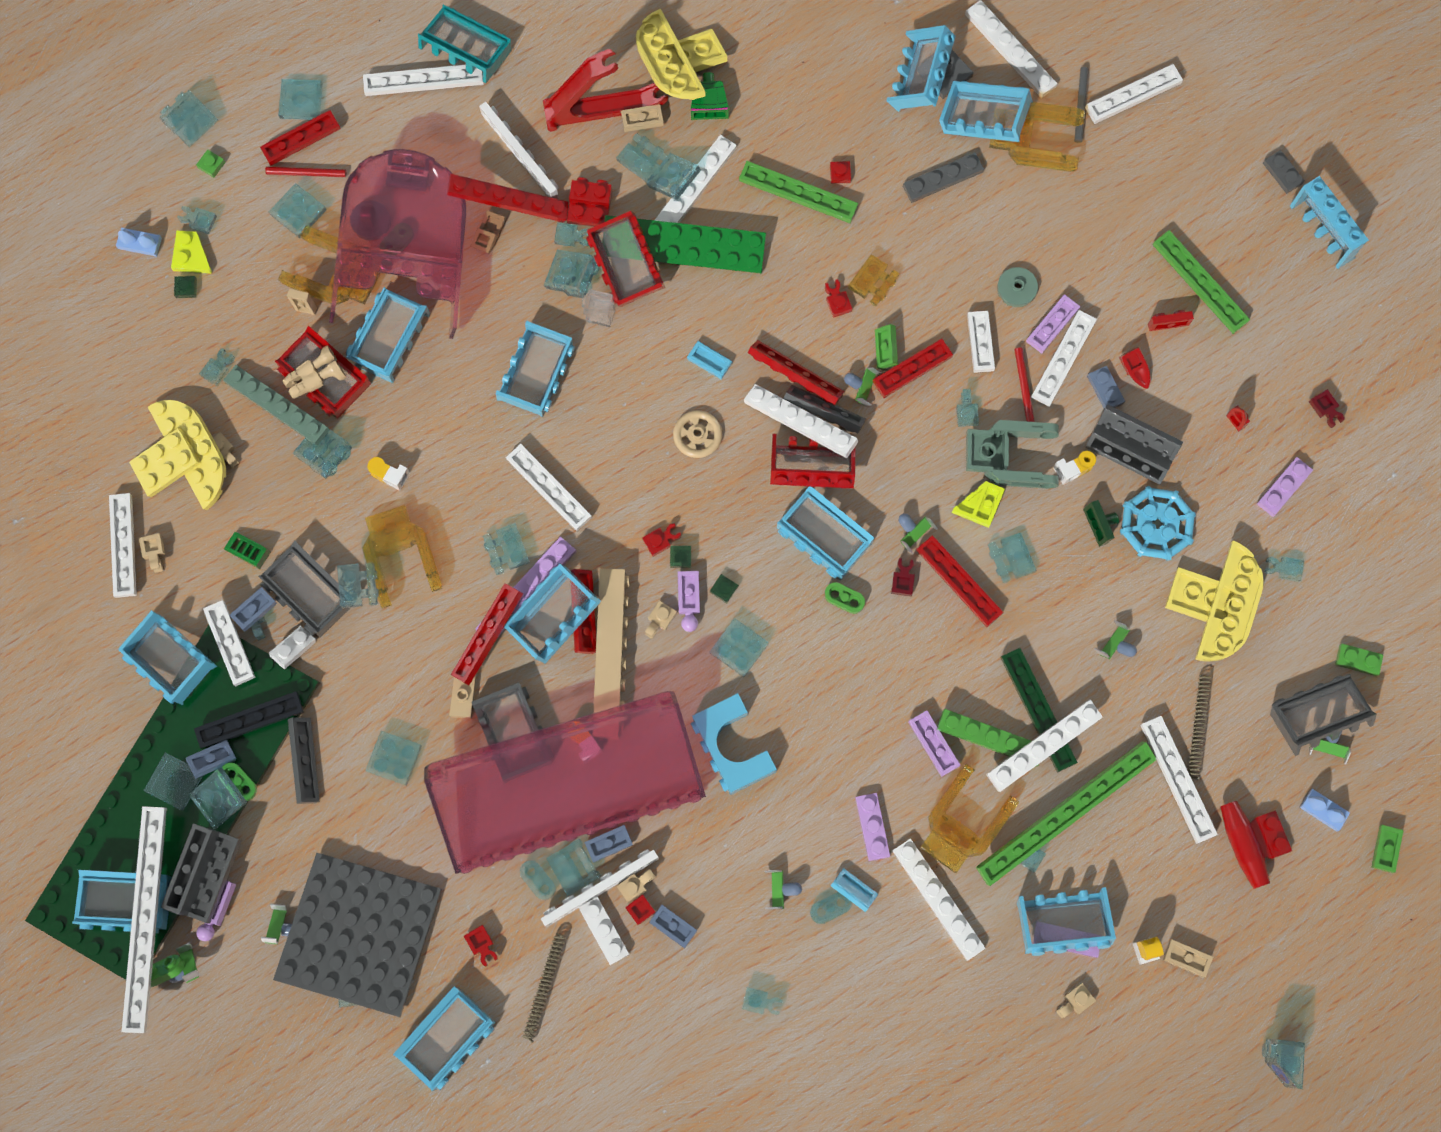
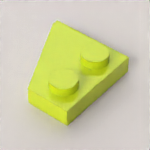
(189, 253)
(980, 504)

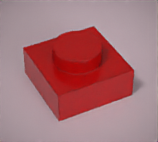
(840, 172)
(640, 910)

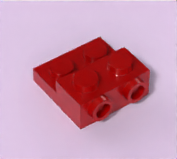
(589, 202)

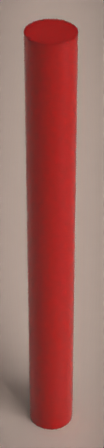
(305, 171)
(1024, 384)

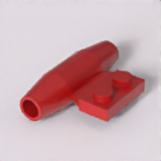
(1254, 841)

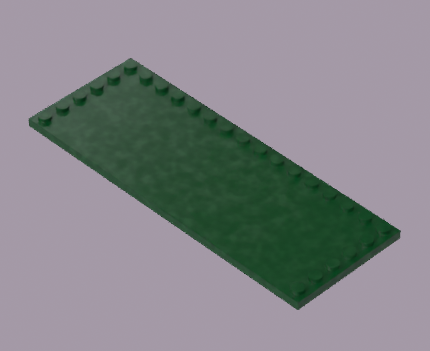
(113, 829)

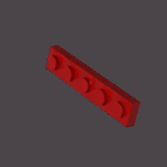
(796, 372)
(959, 581)
(486, 634)

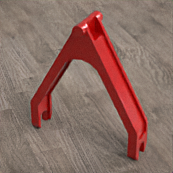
(569, 108)

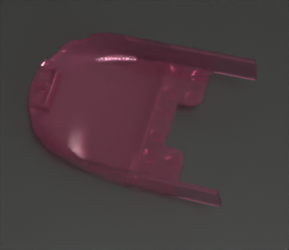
(402, 225)

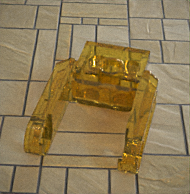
(1026, 156)
(317, 289)
(391, 533)
(950, 839)

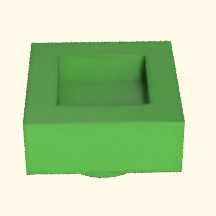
(210, 163)

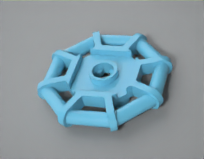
(1166, 515)

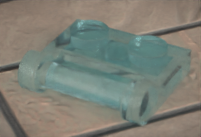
(567, 871)

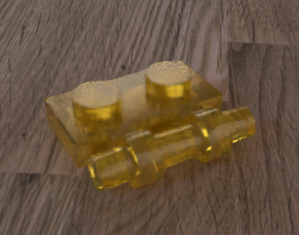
(868, 276)

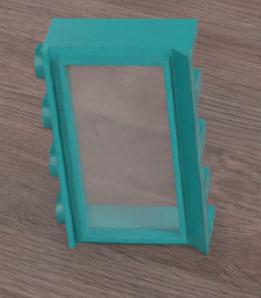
(467, 41)

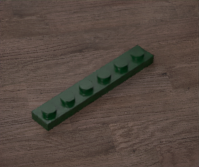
(1035, 703)

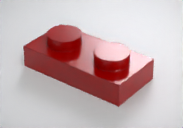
(1177, 319)

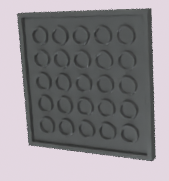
(358, 934)

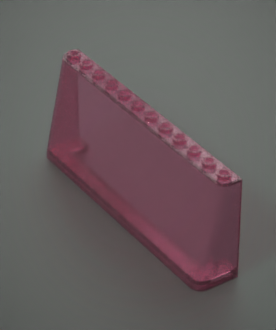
(563, 782)

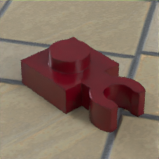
(1325, 405)
(903, 581)

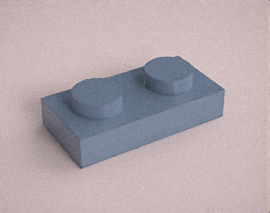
(1105, 388)
(253, 609)
(210, 759)
(608, 843)
(673, 926)

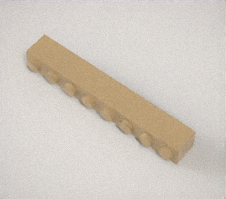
(611, 639)

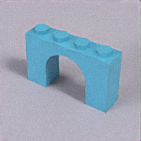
(734, 774)

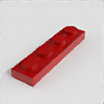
(300, 137)
(912, 368)
(586, 633)

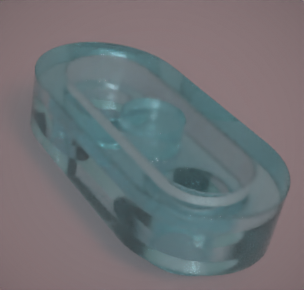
(537, 880)
(831, 908)

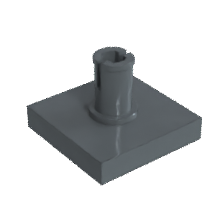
(955, 71)

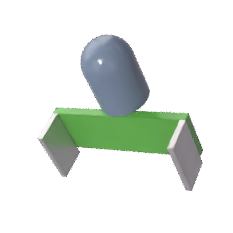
(864, 385)
(915, 531)
(1116, 643)
(1332, 747)
(780, 890)
(277, 926)
(190, 970)

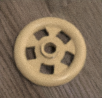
(690, 449)

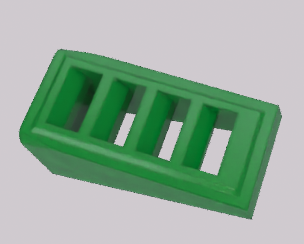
(259, 559)

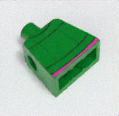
(714, 103)

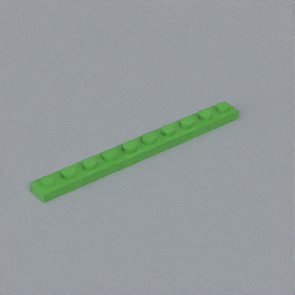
(1066, 813)

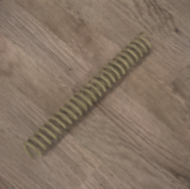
(1198, 731)
(554, 953)

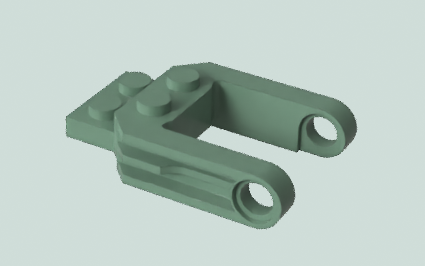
(989, 453)

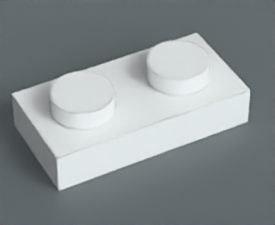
(292, 647)

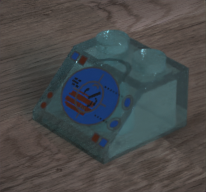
(1285, 1061)

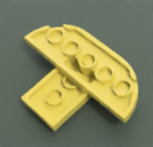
(675, 61)
(185, 451)
(1224, 604)

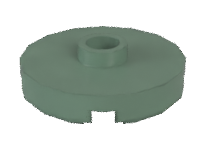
(1017, 296)

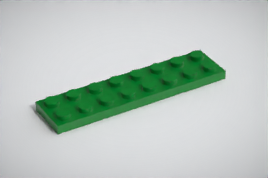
(704, 245)

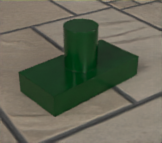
(1100, 522)

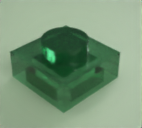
(185, 286)
(680, 556)
(724, 588)

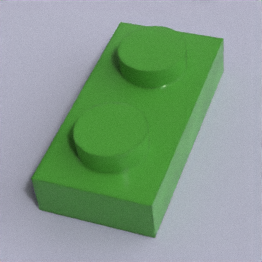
(886, 346)
(1359, 659)
(1387, 849)

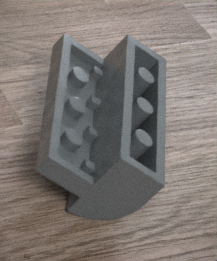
(1134, 444)
(201, 873)

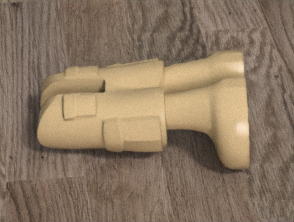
(306, 378)

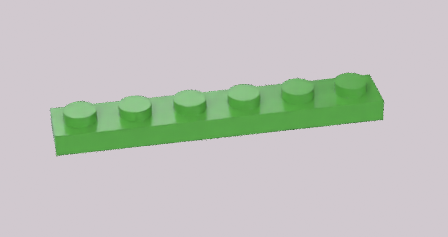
(798, 192)
(1201, 282)

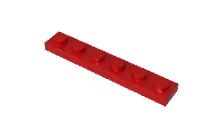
(507, 198)

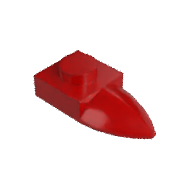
(1136, 367)
(1238, 418)

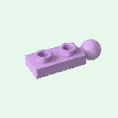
(688, 598)
(206, 931)

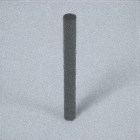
(1081, 101)

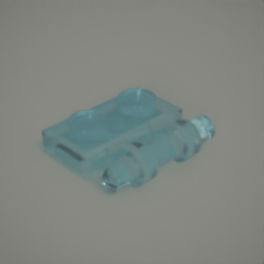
(638, 162)
(512, 547)
(1017, 555)
(350, 585)

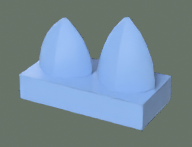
(138, 241)
(1324, 810)

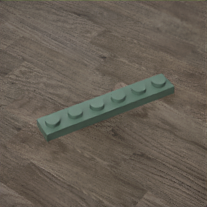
(276, 405)

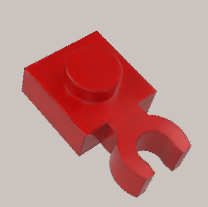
(838, 301)
(659, 541)
(479, 942)

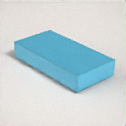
(709, 360)
(854, 890)

